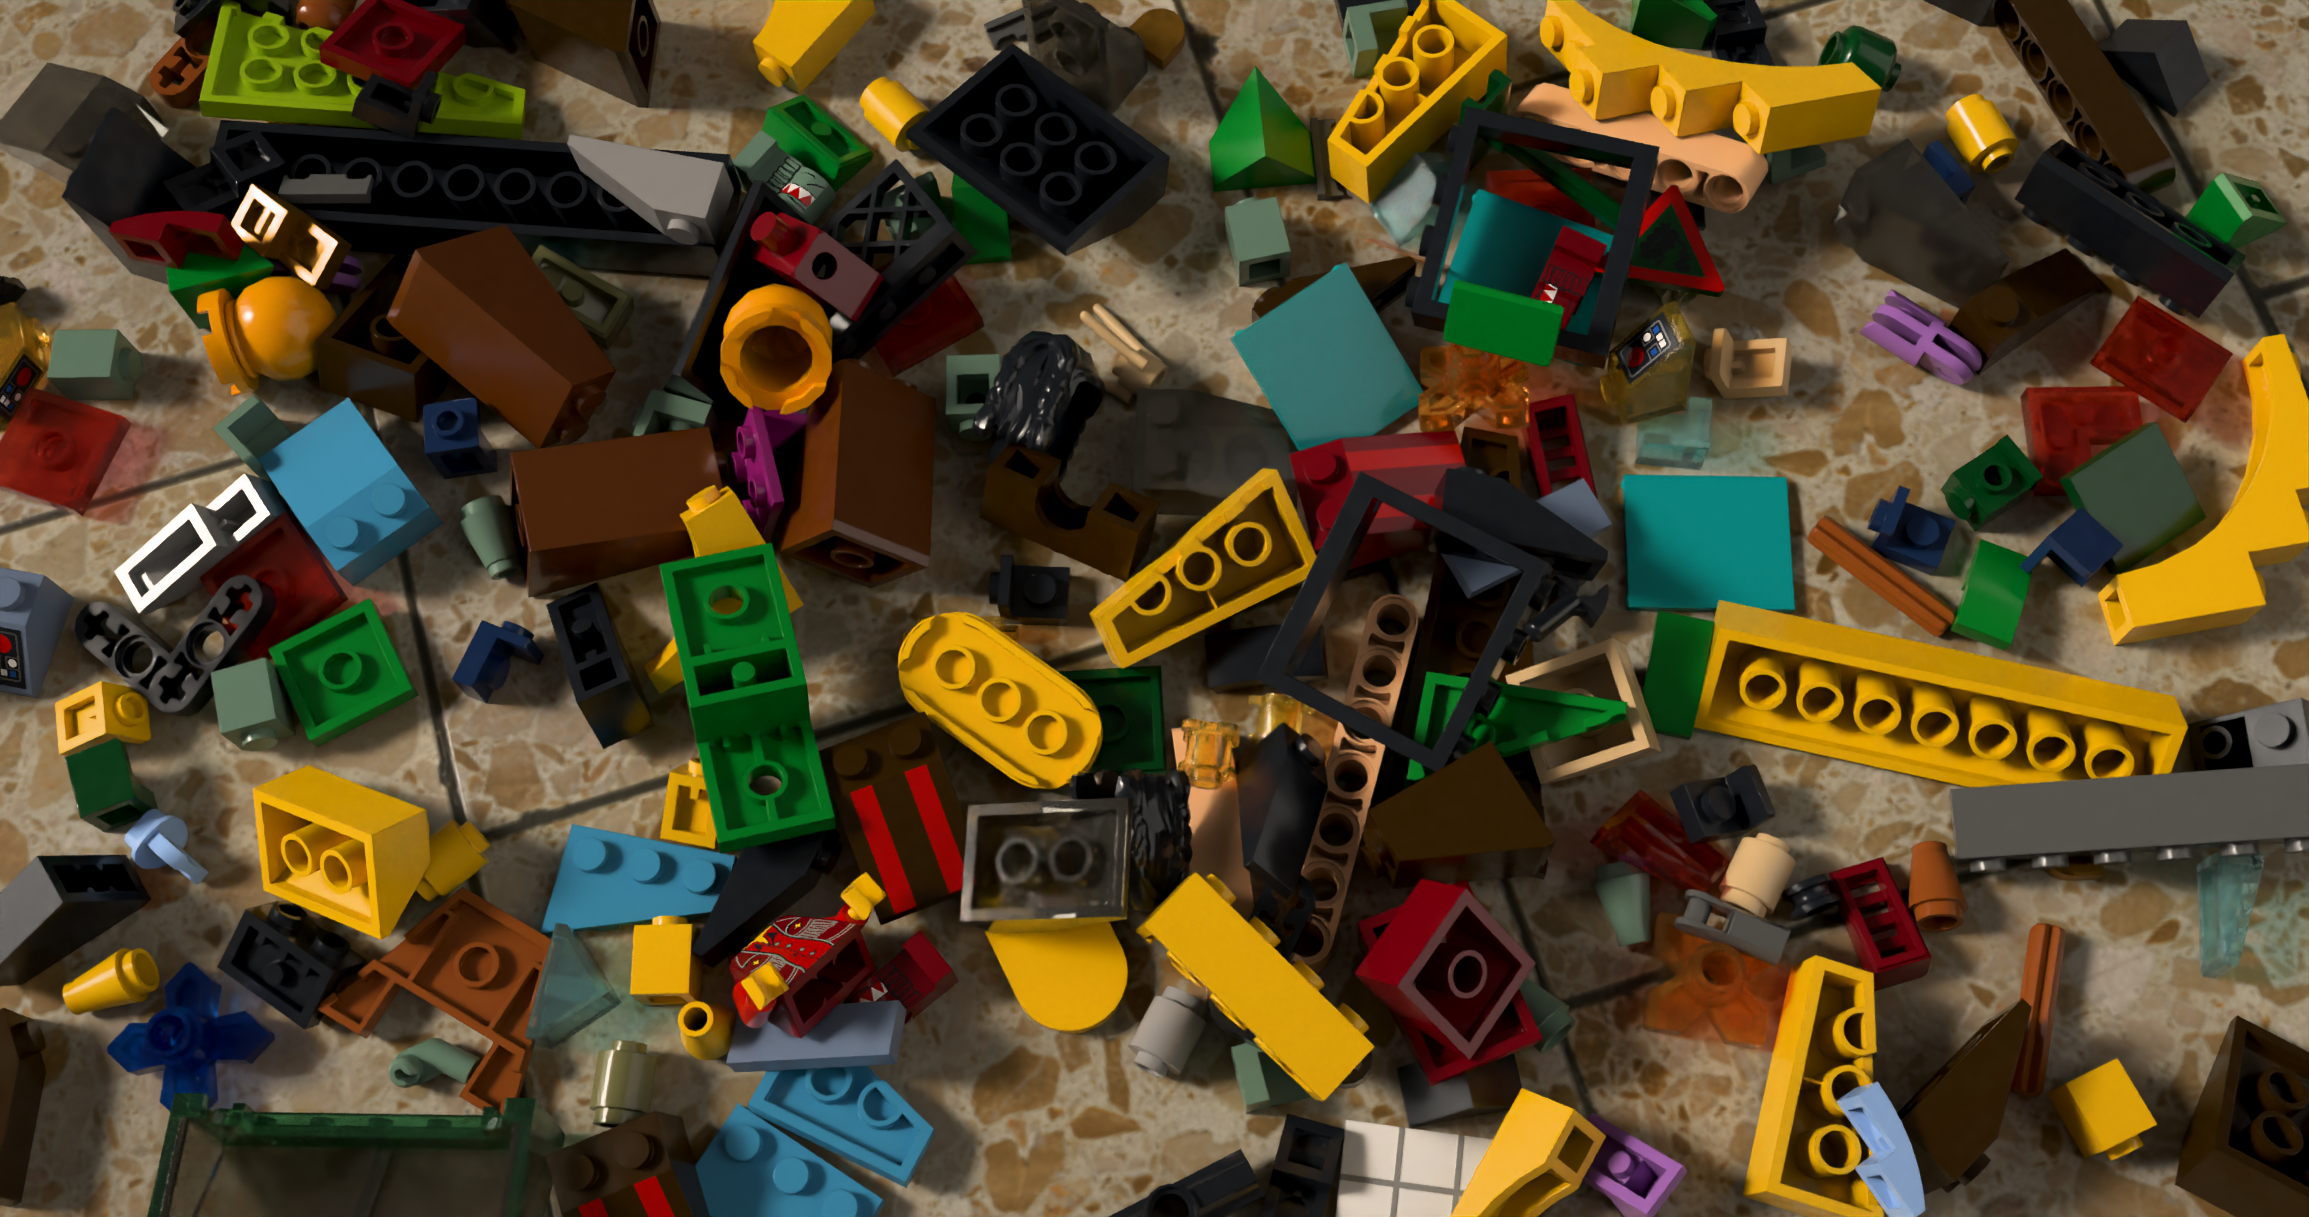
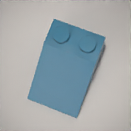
(349, 492)

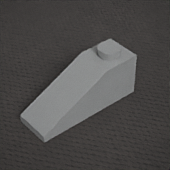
(669, 190)

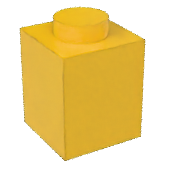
(663, 963)
(2103, 1111)

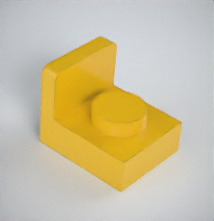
(101, 715)
(687, 807)

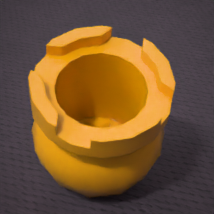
(265, 331)
(776, 349)

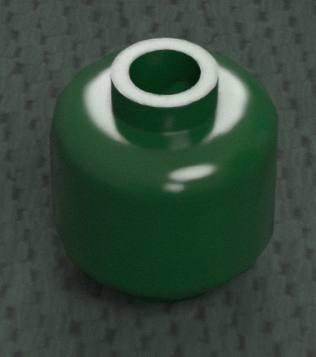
(1867, 50)

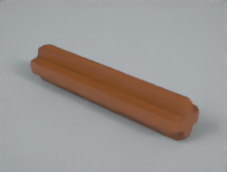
(1882, 576)
(2040, 991)

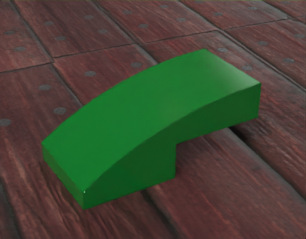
(1992, 596)
(1676, 672)

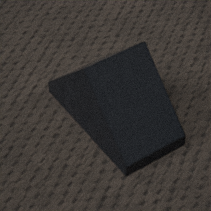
(2158, 61)
(1472, 1094)

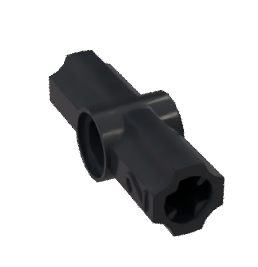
(1209, 1192)

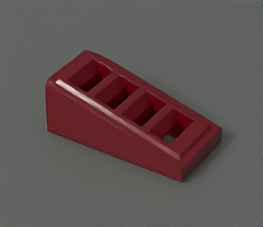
(1550, 408)
(1893, 969)

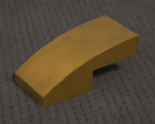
(290, 236)

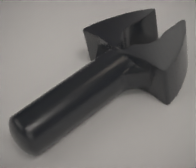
(1568, 605)

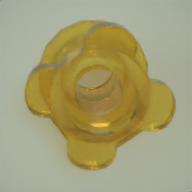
(1275, 710)
(1209, 752)

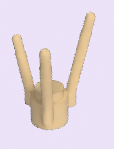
(1135, 366)

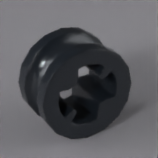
(1811, 897)

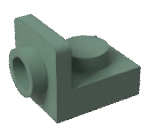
(673, 413)

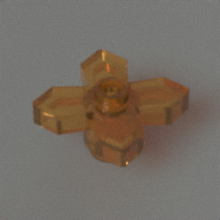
(1471, 383)
(1679, 1001)

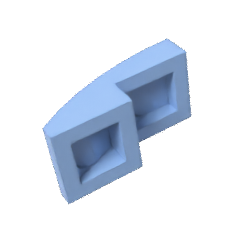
(1892, 1169)

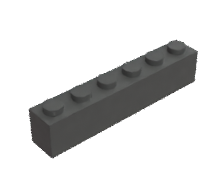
(2132, 815)

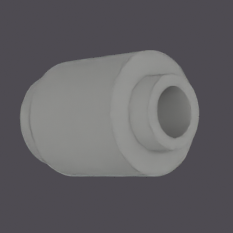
(1168, 1032)

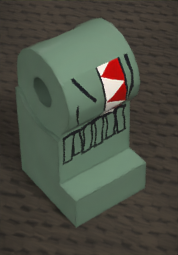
(796, 185)

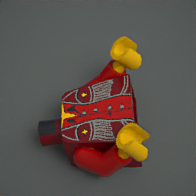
(804, 963)

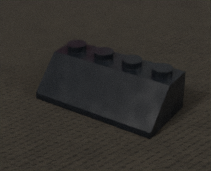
(2128, 228)
(697, 365)

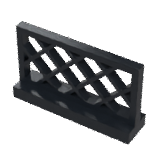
(916, 266)

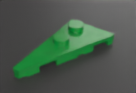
(1519, 721)

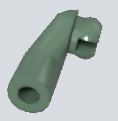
(431, 1060)

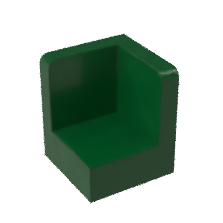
(106, 786)

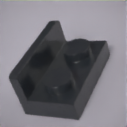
(288, 960)

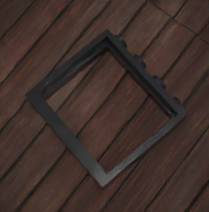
(1448, 193)
(1324, 581)

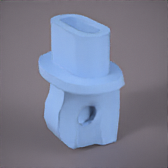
(160, 841)

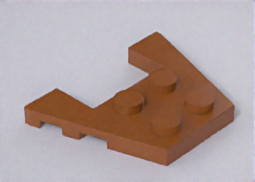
(474, 968)

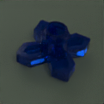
(190, 1038)

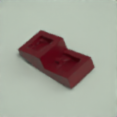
(170, 235)

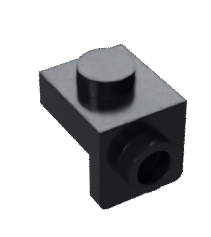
(398, 107)

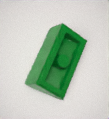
(816, 140)
(1503, 323)

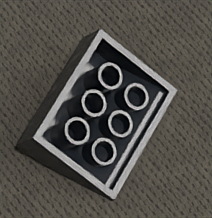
(1044, 152)

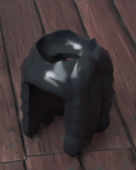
(1041, 397)
(1159, 828)

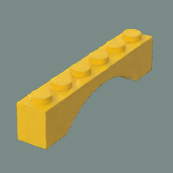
(1532, 1160)

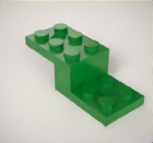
(747, 697)

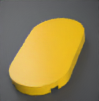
(999, 700)
(1065, 976)

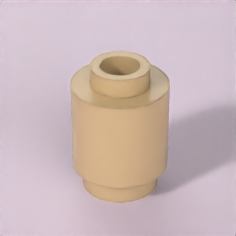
(1757, 874)

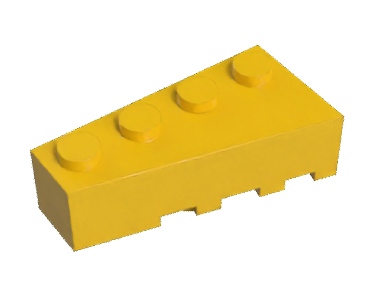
(1414, 94)
(1214, 570)
(1258, 985)
(1821, 1052)

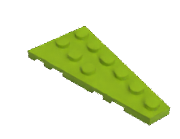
(277, 75)

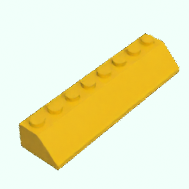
(1925, 705)

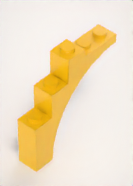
(1700, 94)
(2266, 524)

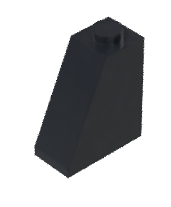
(60, 907)

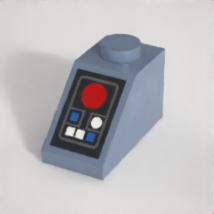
(30, 627)

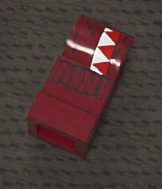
(1569, 271)
(912, 977)

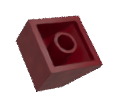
(1446, 966)

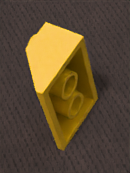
(340, 848)

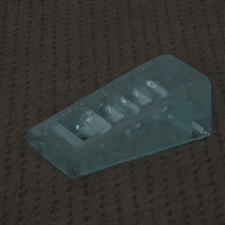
(2225, 907)

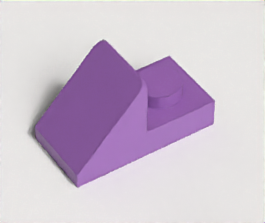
(1631, 1172)

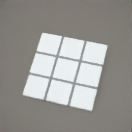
(1404, 1171)

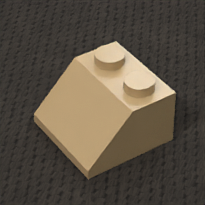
(1598, 672)

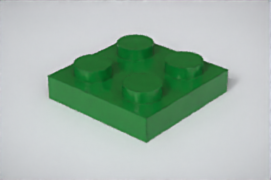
(343, 672)

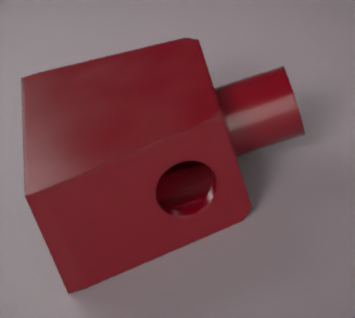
(797, 252)

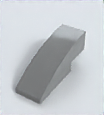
(197, 541)

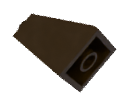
(595, 41)
(1457, 826)

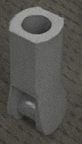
(1741, 929)

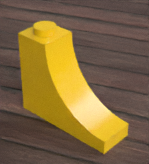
(805, 37)
(714, 526)

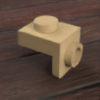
(1748, 366)

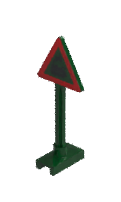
(1669, 243)

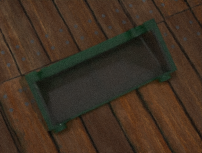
(354, 1163)

